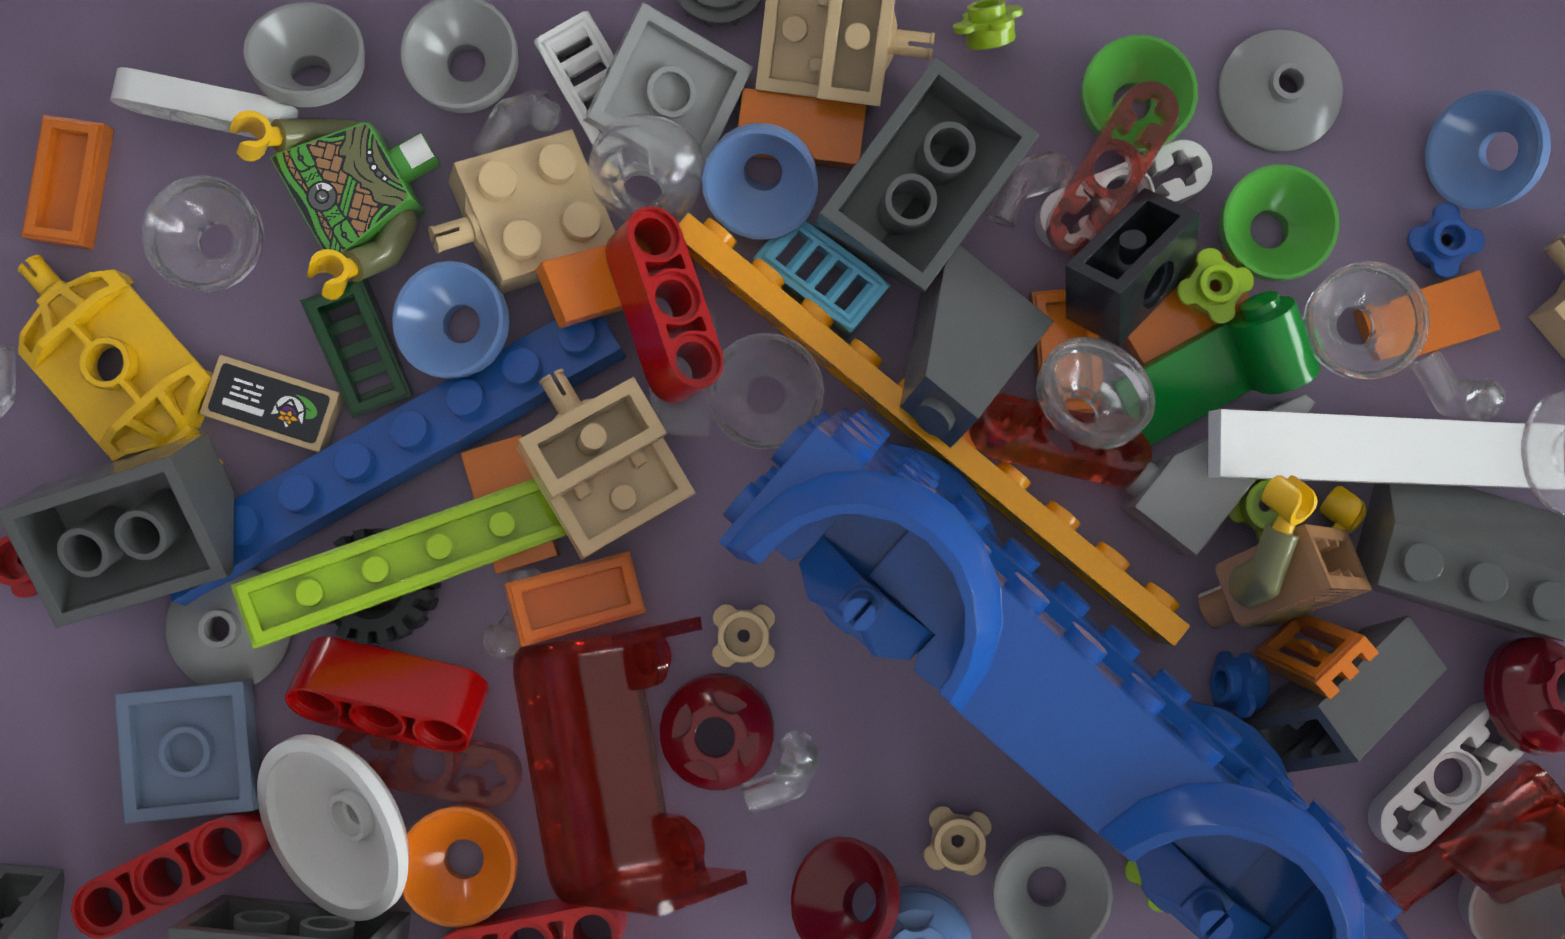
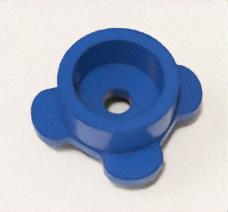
(1427, 245)
(1239, 683)

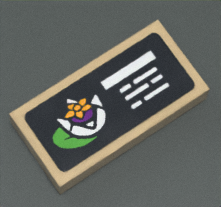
(272, 404)

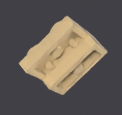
(833, 48)
(524, 208)
(602, 463)

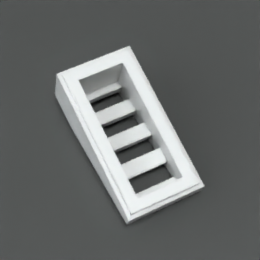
(564, 41)

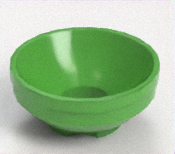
(1131, 62)
(1302, 208)

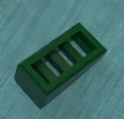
(326, 332)

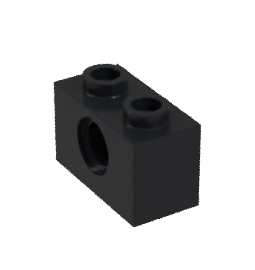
(1131, 266)

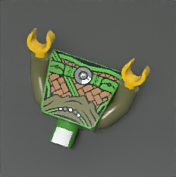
(347, 188)

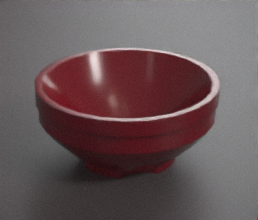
(1524, 695)
(724, 698)
(827, 885)

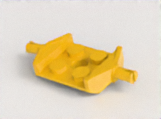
(160, 382)

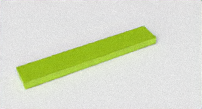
(394, 563)

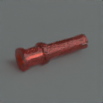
(1426, 869)

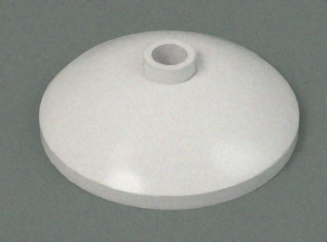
(333, 826)

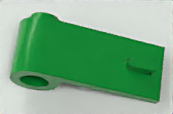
(1256, 351)

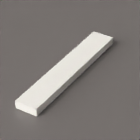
(1364, 449)

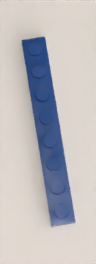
(409, 442)

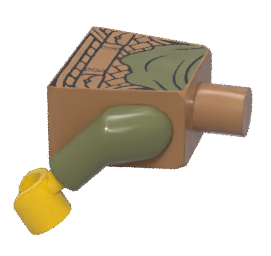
(1291, 567)

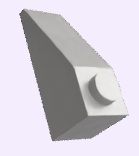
(1181, 501)

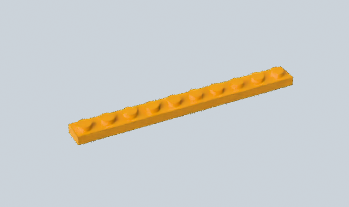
(998, 484)

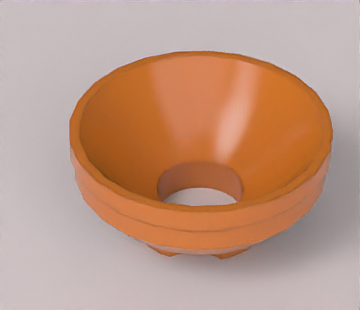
(438, 890)

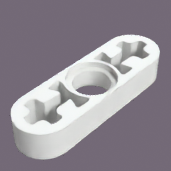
(190, 100)
(1183, 151)
(1477, 778)

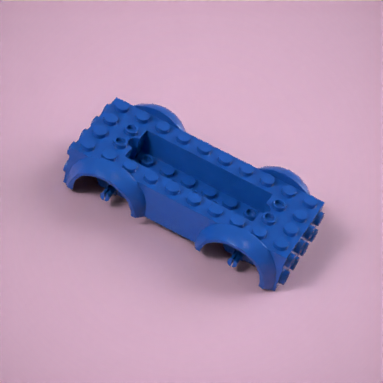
(1171, 783)

